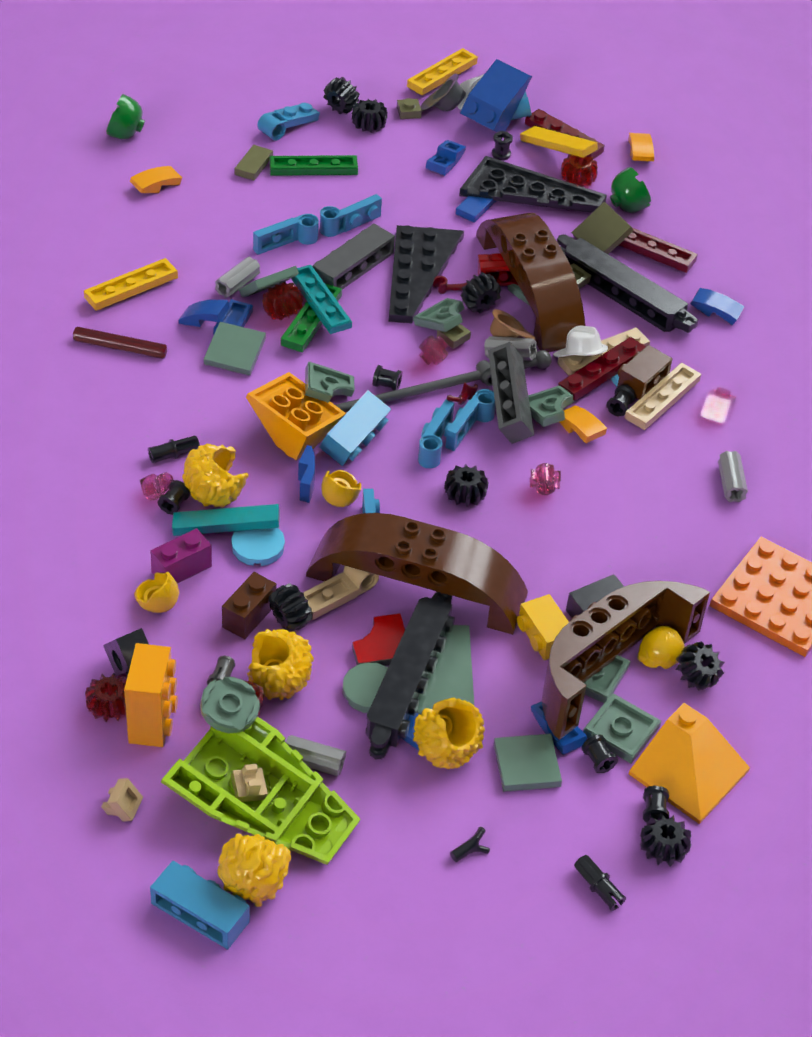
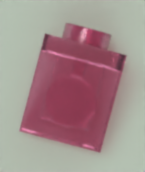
(718, 404)

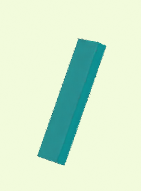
(321, 300)
(226, 519)

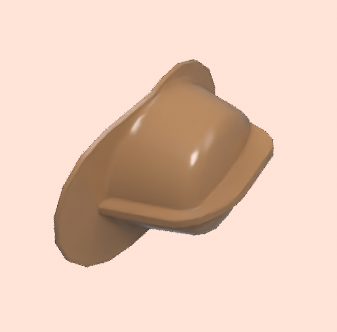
(507, 326)

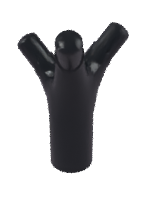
(470, 846)

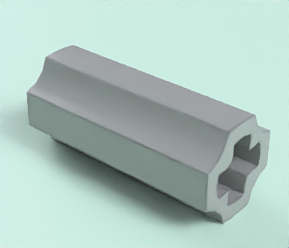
(237, 277)
(525, 346)
(732, 476)
(318, 755)

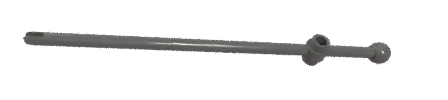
(483, 373)

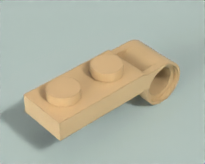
(339, 590)

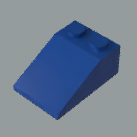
(496, 96)

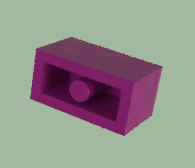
(182, 556)

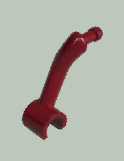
(441, 283)
(467, 393)

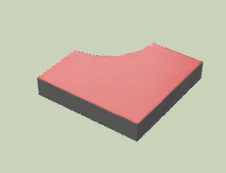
(381, 642)

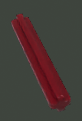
(120, 342)

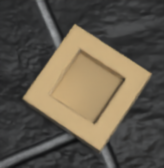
(249, 783)
(123, 800)

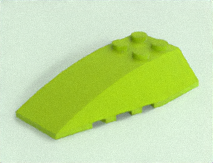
(298, 803)

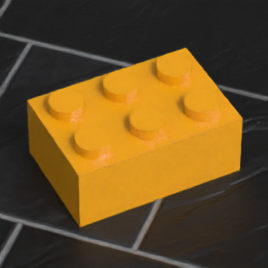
(150, 695)

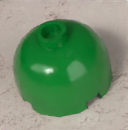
(125, 119)
(629, 192)

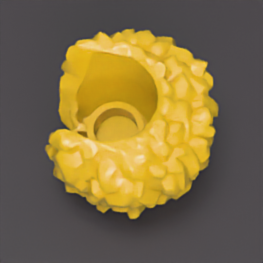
(208, 475)
(280, 663)
(449, 733)
(253, 867)

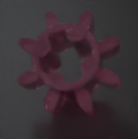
(433, 350)
(545, 479)

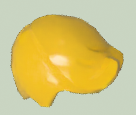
(340, 488)
(157, 594)
(660, 647)

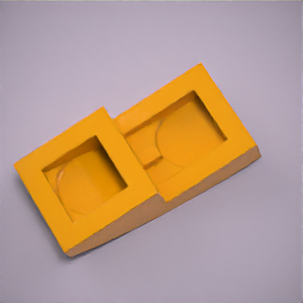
(641, 147)
(152, 179)
(583, 423)

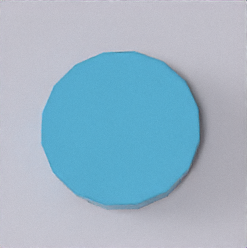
(258, 545)

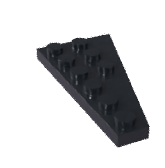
(520, 185)
(418, 259)

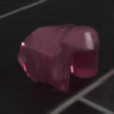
(155, 486)

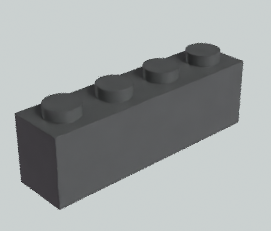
(356, 257)
(510, 393)

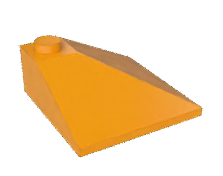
(292, 416)
(691, 763)

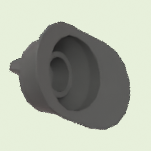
(447, 96)

